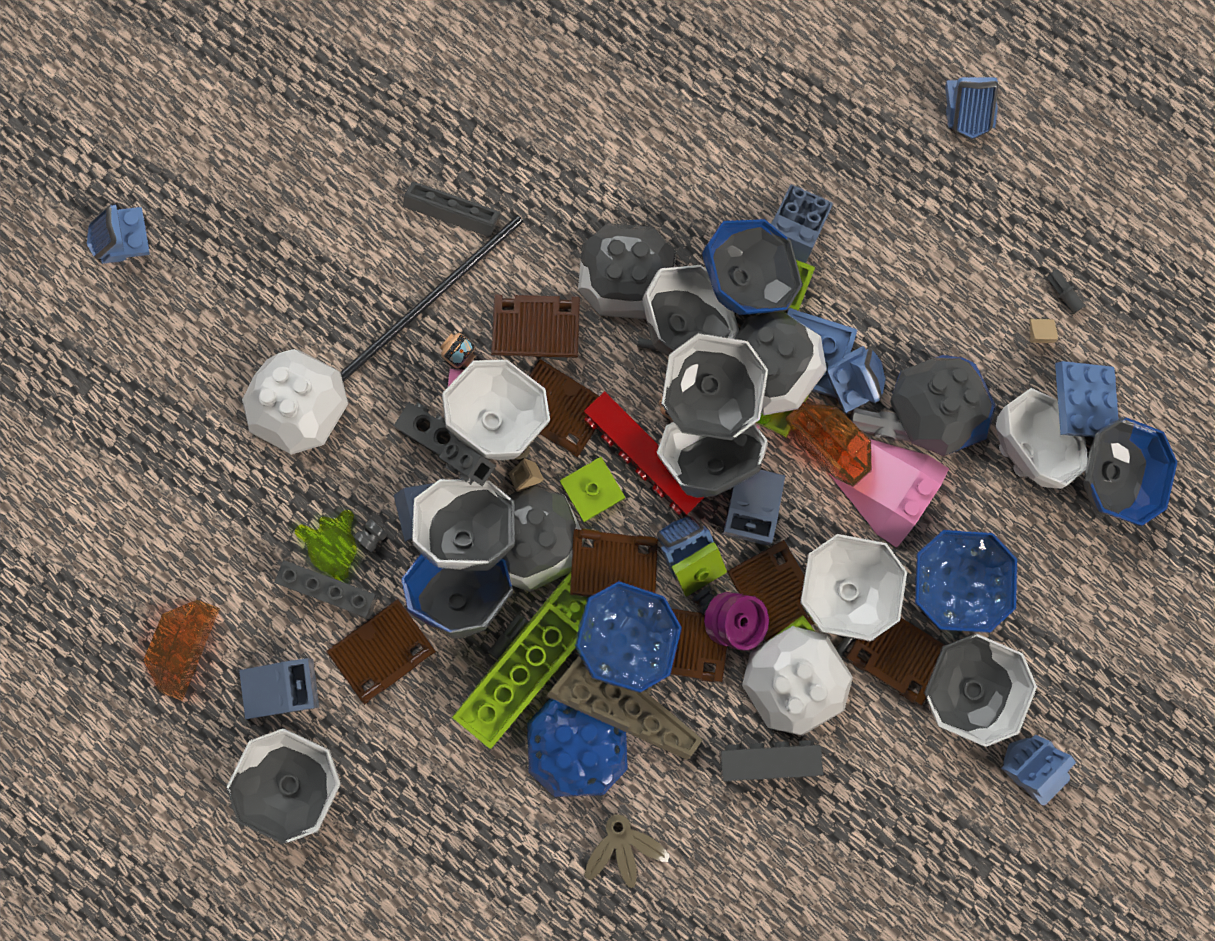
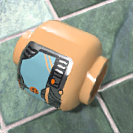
(458, 350)

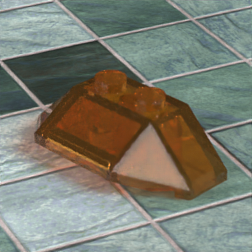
(832, 441)
(179, 645)

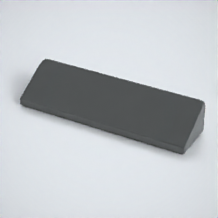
(450, 209)

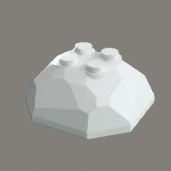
(294, 401)
(495, 409)
(1033, 441)
(853, 587)
(797, 681)

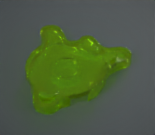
(331, 545)

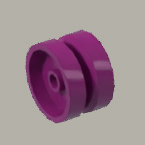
(736, 620)

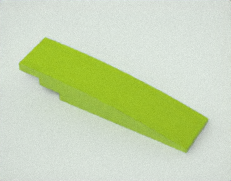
(524, 666)

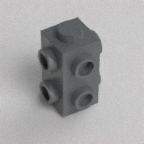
(468, 462)

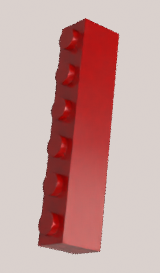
(637, 448)

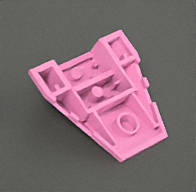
(895, 490)

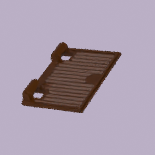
(535, 326)
(566, 407)
(611, 561)
(773, 585)
(697, 648)
(380, 651)
(899, 657)

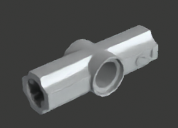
(880, 424)

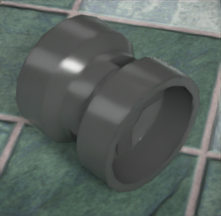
(370, 535)

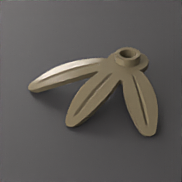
(621, 842)

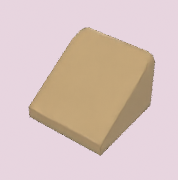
(1043, 331)
(525, 475)

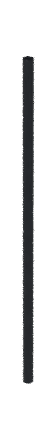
(431, 297)

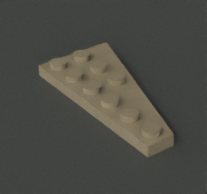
(625, 710)

